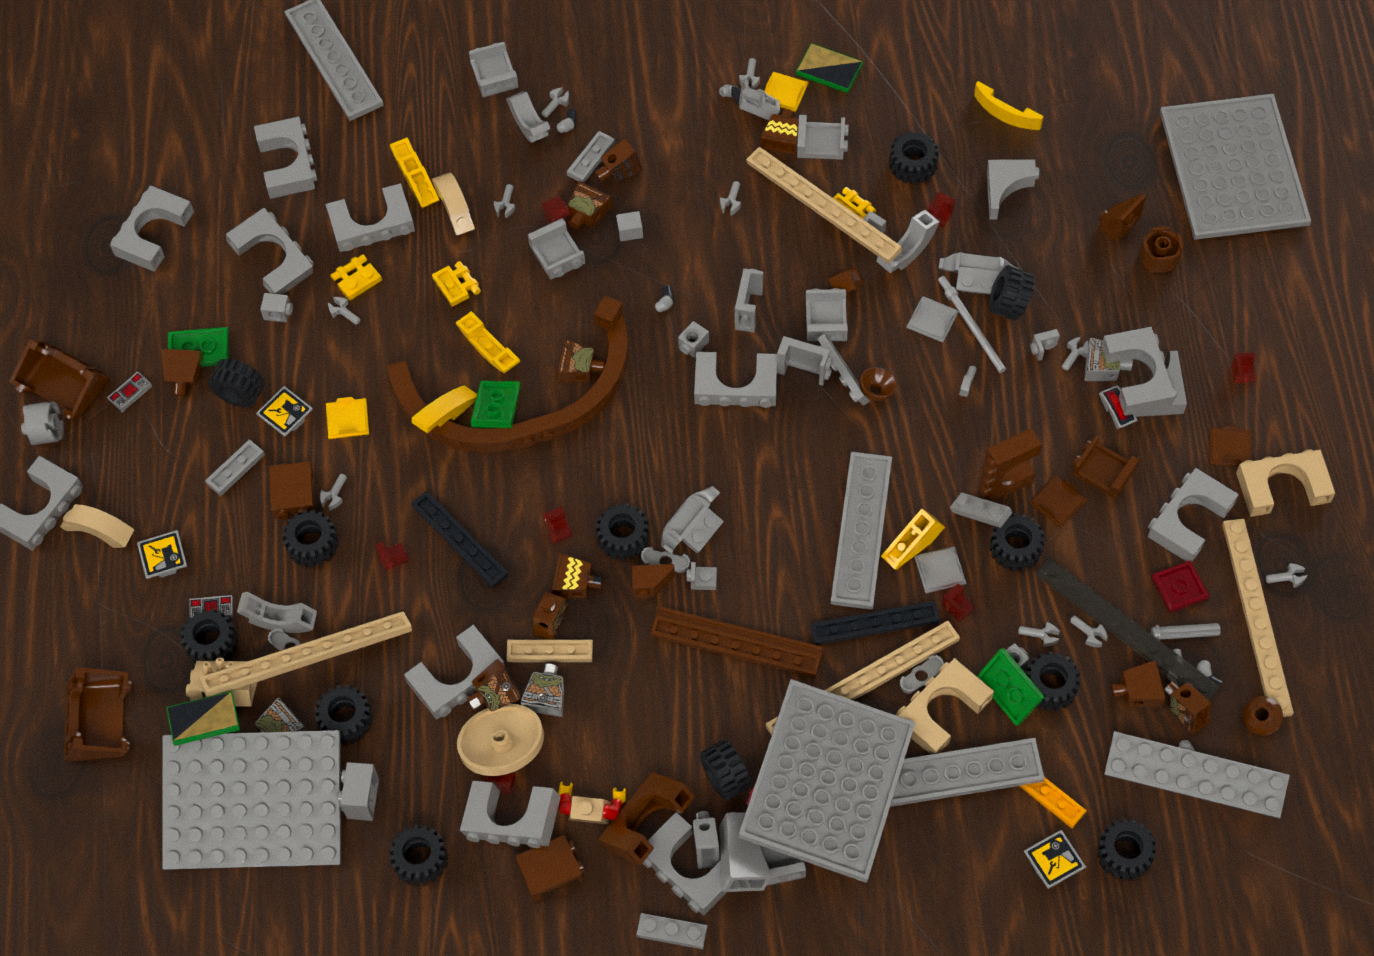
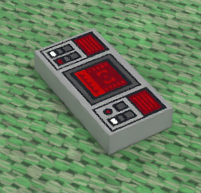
(129, 392)
(220, 603)

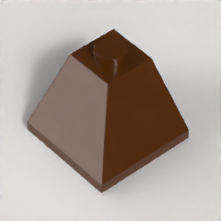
(1122, 217)

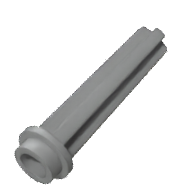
(1185, 631)

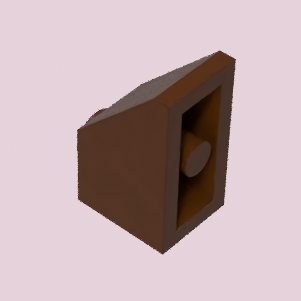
(651, 579)

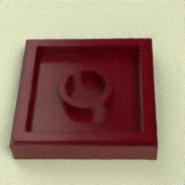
(1180, 586)

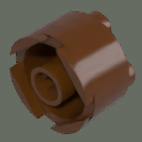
(1161, 249)

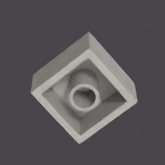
(359, 791)

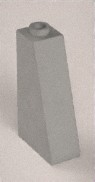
(741, 861)

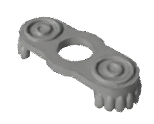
(653, 557)
(280, 639)
(932, 666)

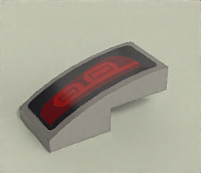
(1111, 402)

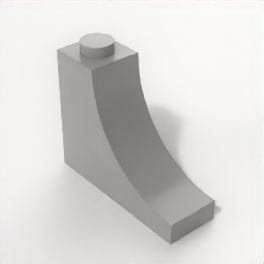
(1005, 178)
(1180, 402)

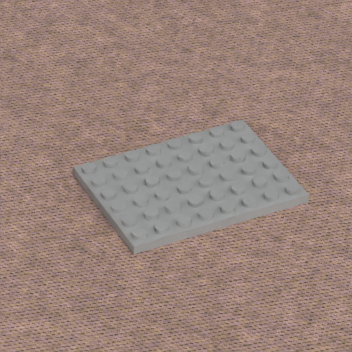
(1234, 166)
(827, 780)
(252, 800)

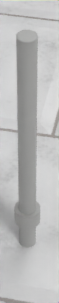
(952, 294)

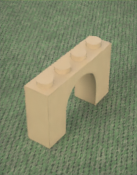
(1306, 466)
(952, 680)

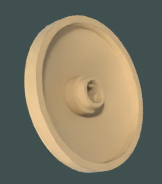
(500, 740)

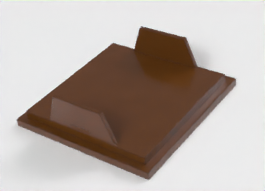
(1230, 445)
(1058, 500)

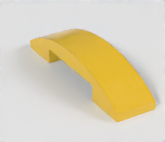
(1028, 119)
(486, 344)

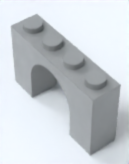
(297, 176)
(153, 205)
(262, 228)
(353, 235)
(1142, 346)
(757, 393)
(1196, 489)
(31, 529)
(441, 697)
(532, 829)
(699, 892)

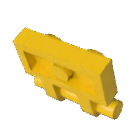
(852, 196)
(359, 281)
(451, 286)

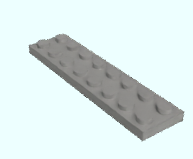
(334, 59)
(861, 531)
(968, 771)
(1197, 774)

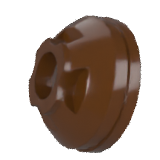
(877, 378)
(1265, 727)

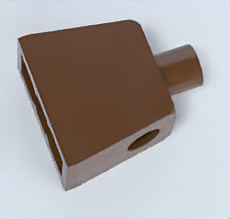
(181, 368)
(1140, 686)

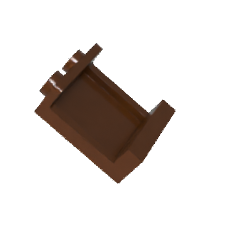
(1104, 468)
(291, 489)
(549, 866)

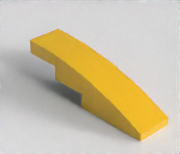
(414, 173)
(444, 408)

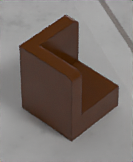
(846, 279)
(608, 313)

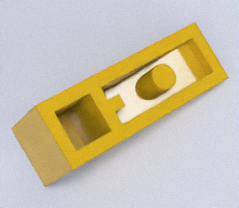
(913, 539)

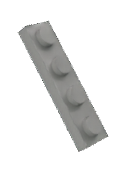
(847, 377)

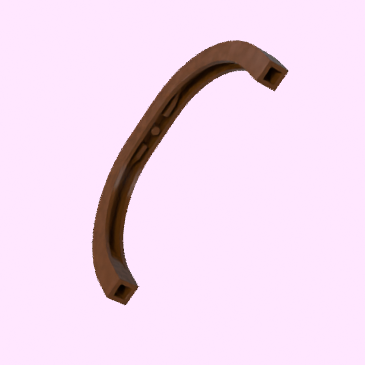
(530, 431)

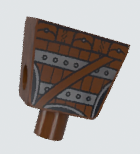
(619, 163)

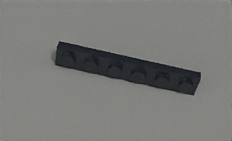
(459, 540)
(875, 623)

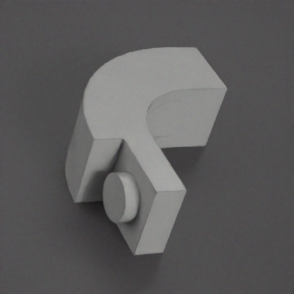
(526, 117)
(913, 242)
(291, 618)

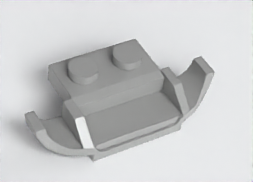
(974, 272)
(692, 522)

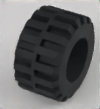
(909, 169)
(1011, 292)
(236, 383)
(306, 524)
(627, 546)
(1015, 557)
(202, 624)
(1061, 668)
(339, 699)
(725, 770)
(1132, 833)
(418, 838)

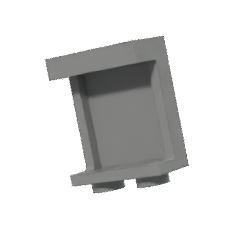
(493, 69)
(821, 139)
(556, 249)
(744, 312)
(826, 314)
(805, 357)
(783, 866)

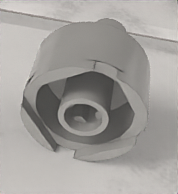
(42, 423)

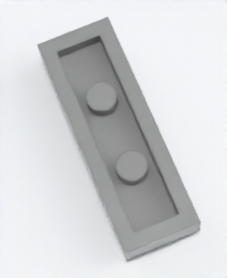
(590, 157)
(235, 467)
(981, 510)
(671, 931)

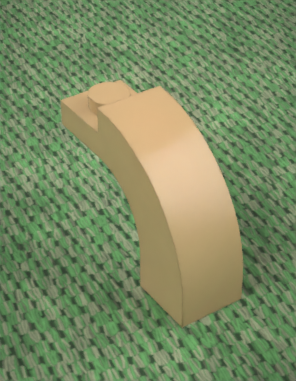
(454, 202)
(98, 524)

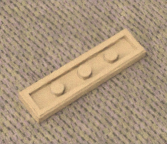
(549, 650)

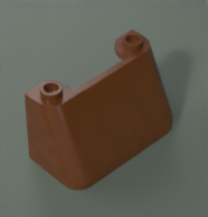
(58, 378)
(95, 715)

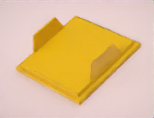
(786, 90)
(347, 418)

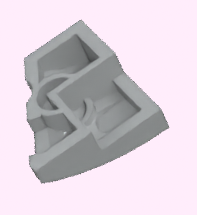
(757, 102)

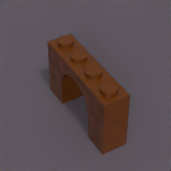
(1007, 465)
(654, 794)

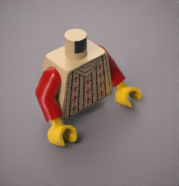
(589, 809)

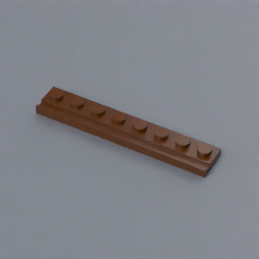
(737, 642)

